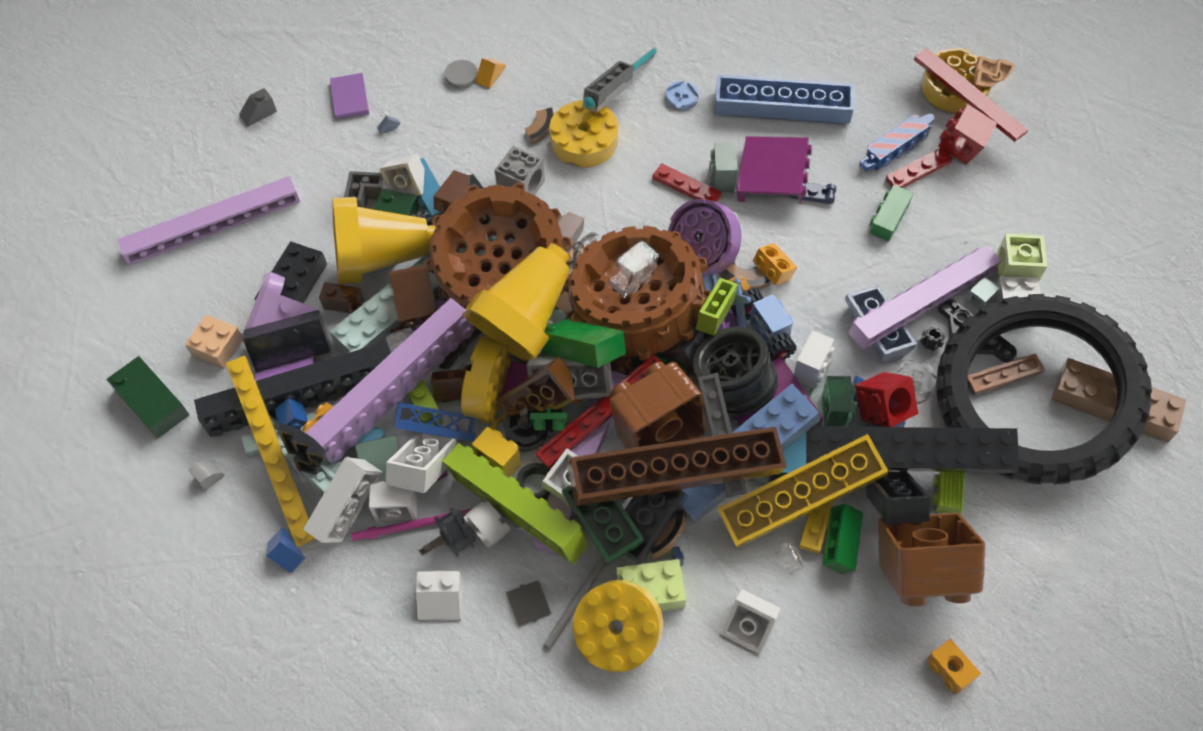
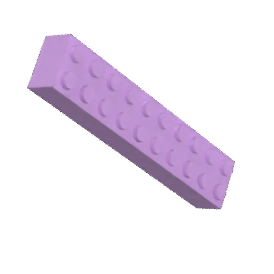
(391, 381)

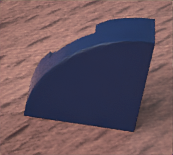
(677, 554)

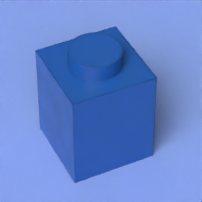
(291, 413)

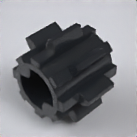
(932, 338)

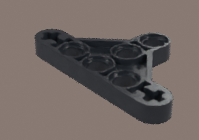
(988, 349)

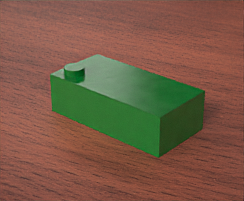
(583, 342)

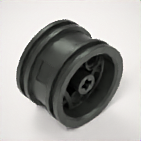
(742, 366)

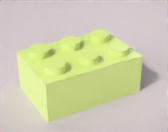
(660, 579)

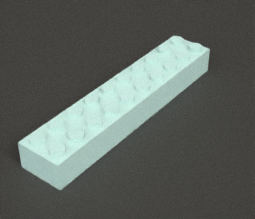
(375, 317)

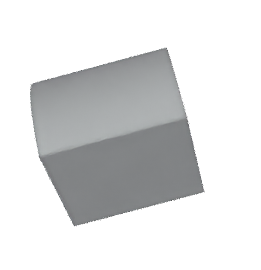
(206, 473)

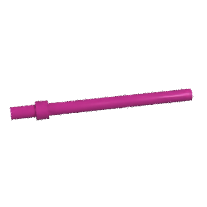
(373, 532)

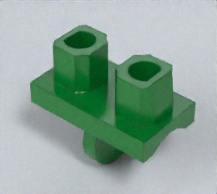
(539, 419)

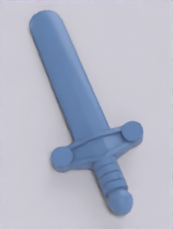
(739, 301)

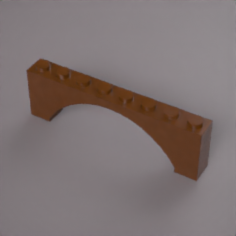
(457, 185)

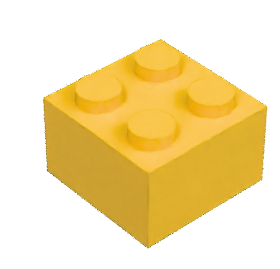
(498, 451)

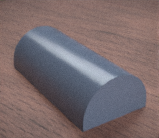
(892, 346)

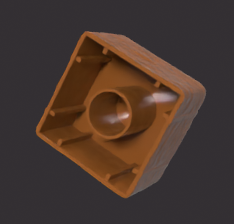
(658, 408)
(932, 559)

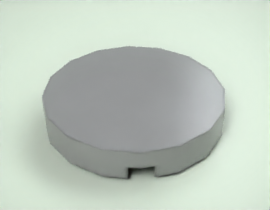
(461, 73)

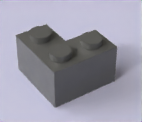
(364, 186)

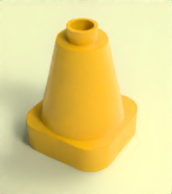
(374, 239)
(522, 302)

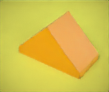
(489, 72)

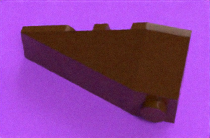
(542, 390)

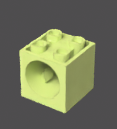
(1022, 256)

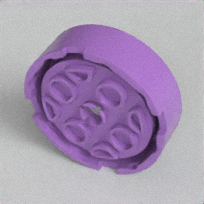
(720, 230)

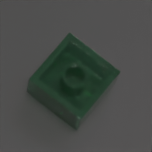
(838, 401)

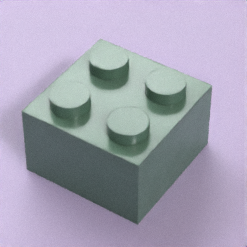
(723, 166)

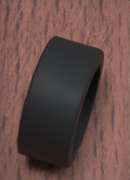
(533, 468)

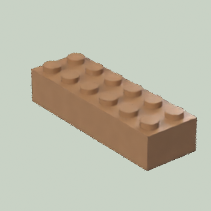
(1096, 393)

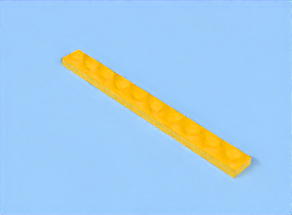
(270, 449)

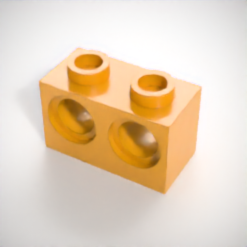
(774, 264)

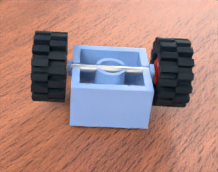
(770, 322)

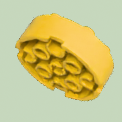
(938, 93)
(583, 135)
(485, 380)
(605, 644)

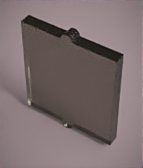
(528, 603)

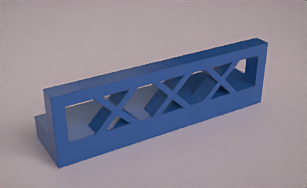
(429, 428)

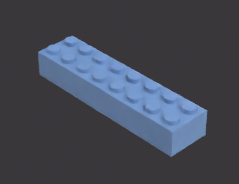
(784, 99)
(788, 413)

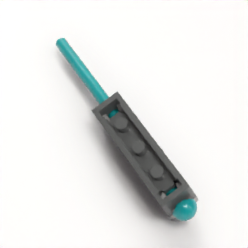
(612, 83)

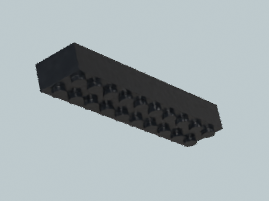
(307, 384)
(926, 447)

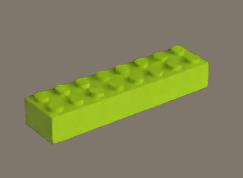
(517, 503)

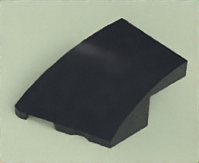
(307, 451)

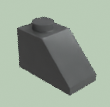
(257, 107)

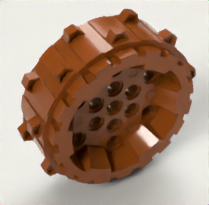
(463, 228)
(660, 310)

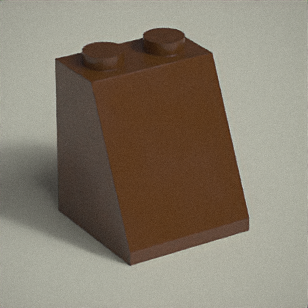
(412, 295)

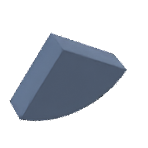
(388, 124)

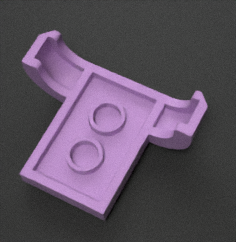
(271, 305)

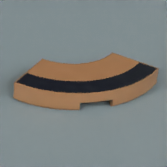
(541, 126)
(755, 279)
(670, 535)

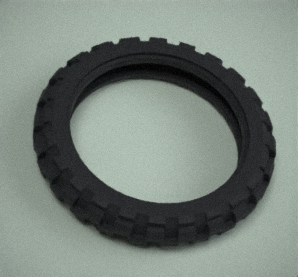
(1082, 321)

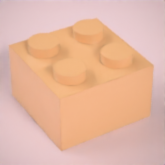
(214, 341)

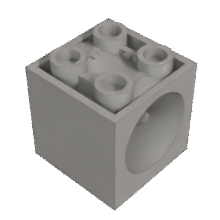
(521, 168)

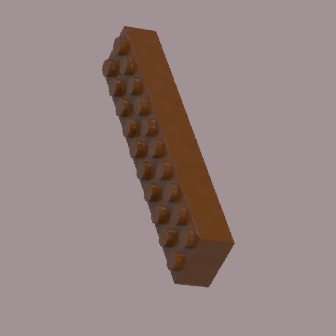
(675, 465)

